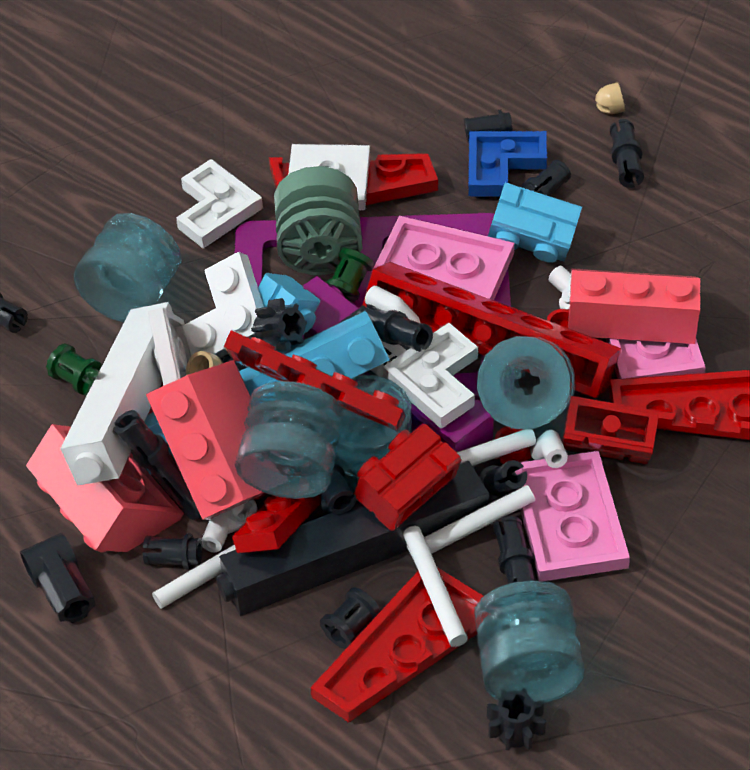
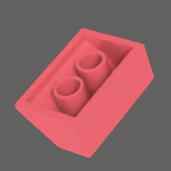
(634, 305)
(203, 427)
(109, 512)

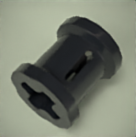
(349, 618)

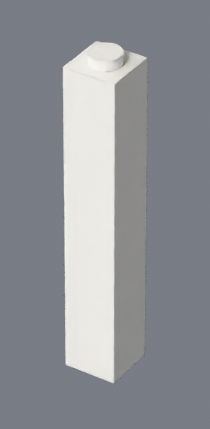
(125, 378)

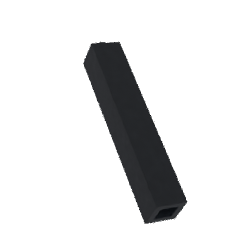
(339, 546)

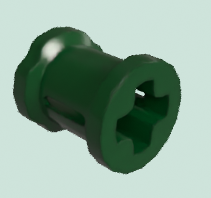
(351, 273)
(72, 366)

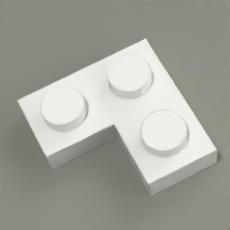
(221, 205)
(235, 302)
(429, 375)

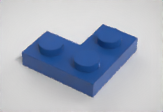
(496, 152)

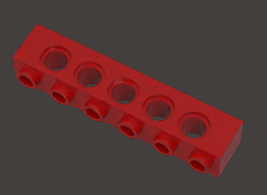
(491, 322)

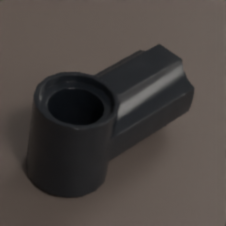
(55, 569)

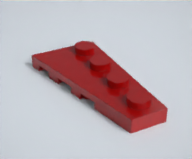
(388, 176)
(265, 359)
(692, 402)
(393, 648)

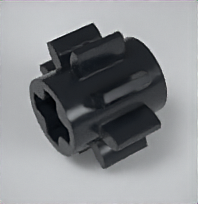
(279, 325)
(516, 719)

